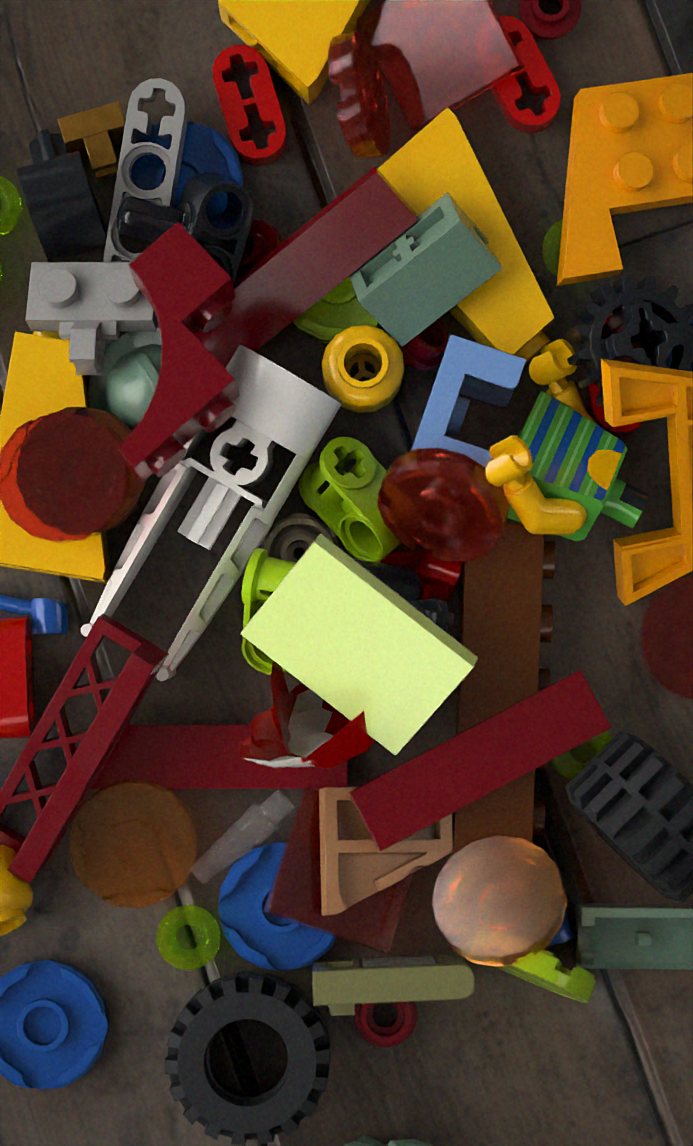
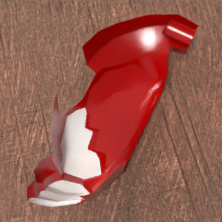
(306, 728)

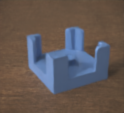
(472, 372)

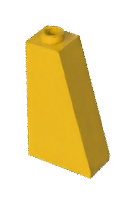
(293, 35)
(509, 307)
(39, 384)

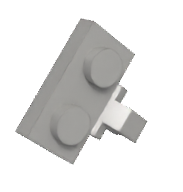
(87, 307)

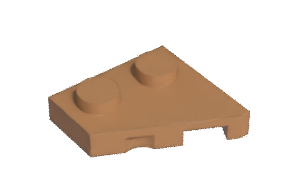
(351, 861)

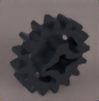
(637, 318)

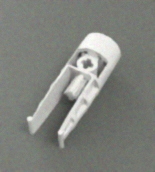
(269, 411)

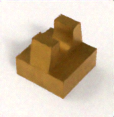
(95, 134)

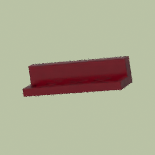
(92, 753)

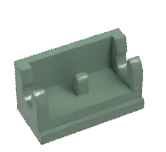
(425, 271)
(634, 936)

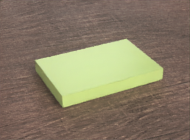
(359, 644)

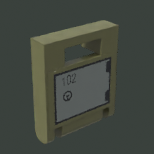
(390, 979)

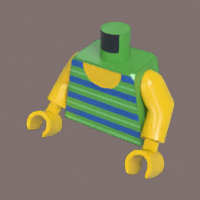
(562, 461)

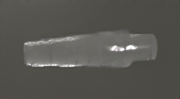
(243, 835)

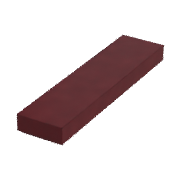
(310, 264)
(205, 760)
(479, 760)

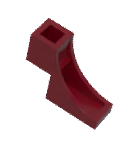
(193, 387)

